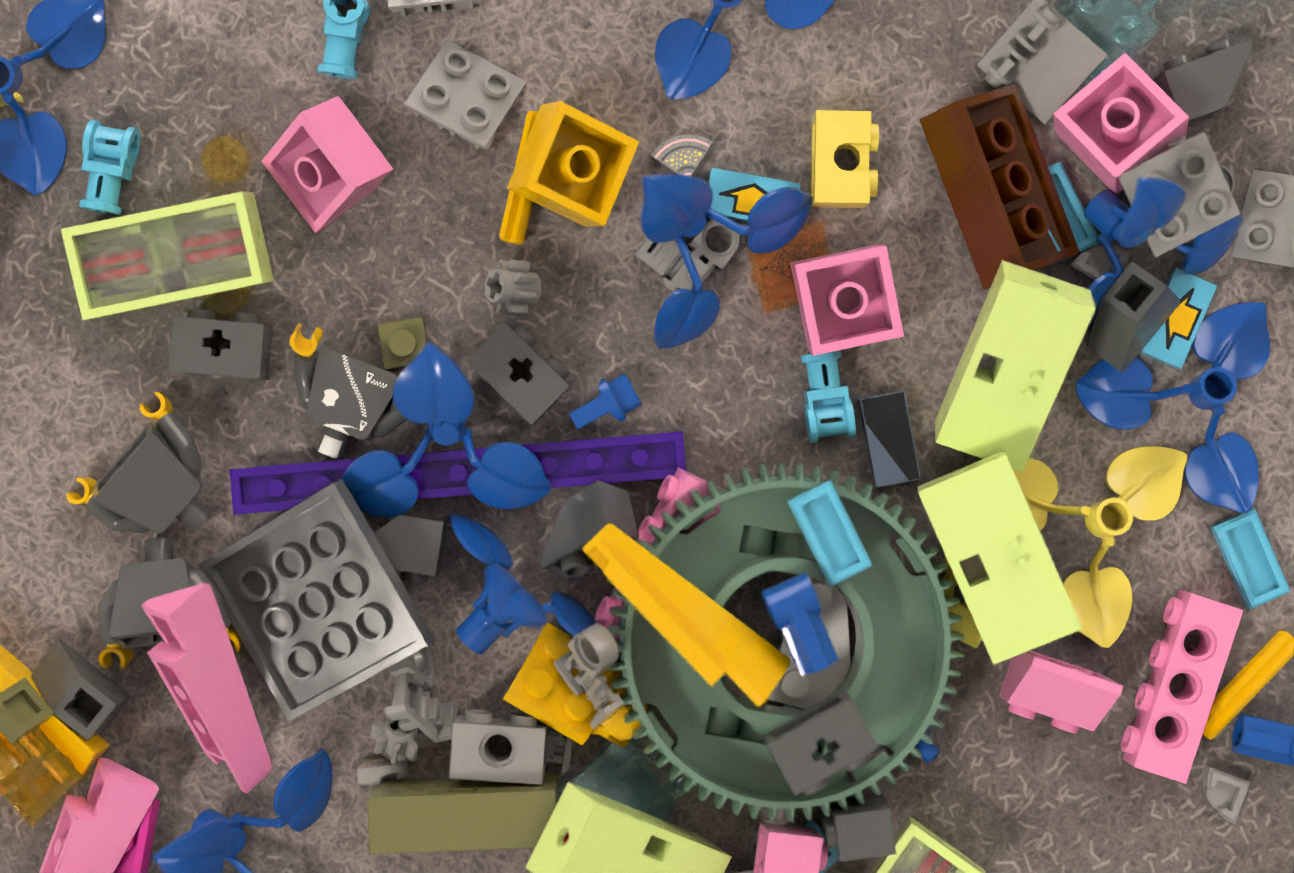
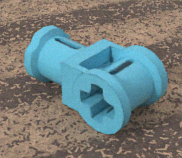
(342, 38)
(107, 164)
(828, 399)

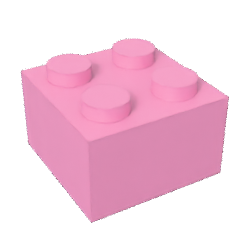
(1119, 121)
(847, 299)

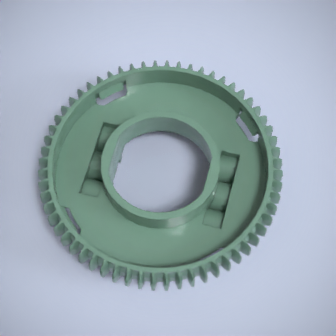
(896, 663)

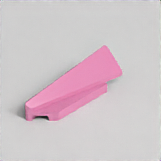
(207, 682)
(98, 829)

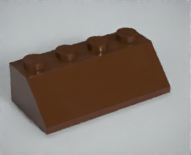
(992, 178)

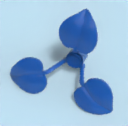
(696, 59)
(37, 145)
(1153, 207)
(678, 208)
(1238, 348)
(439, 394)
(506, 597)
(215, 837)

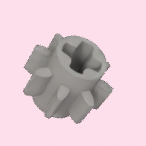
(513, 287)
(394, 742)

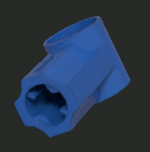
(796, 612)
(1264, 739)

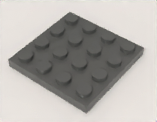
(317, 601)

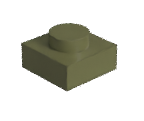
(401, 341)
(22, 710)

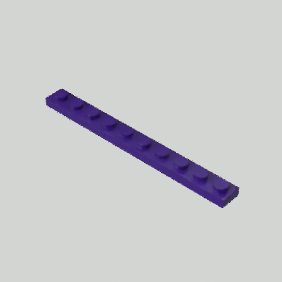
(448, 471)

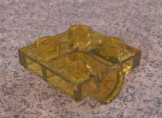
(35, 774)

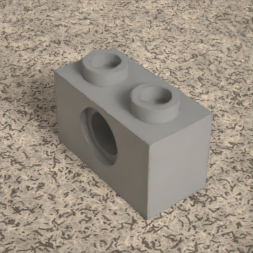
(474, 760)

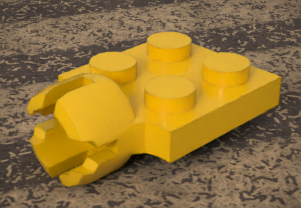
(547, 697)

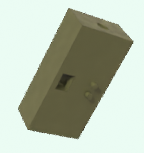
(458, 814)

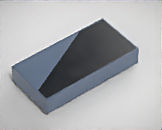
(889, 439)

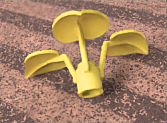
(1147, 489)

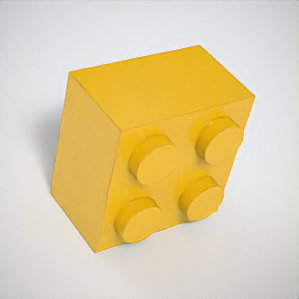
(573, 164)

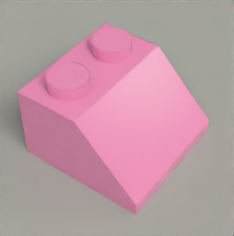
(326, 163)
(1058, 690)

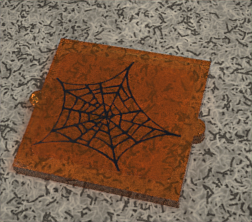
(773, 269)

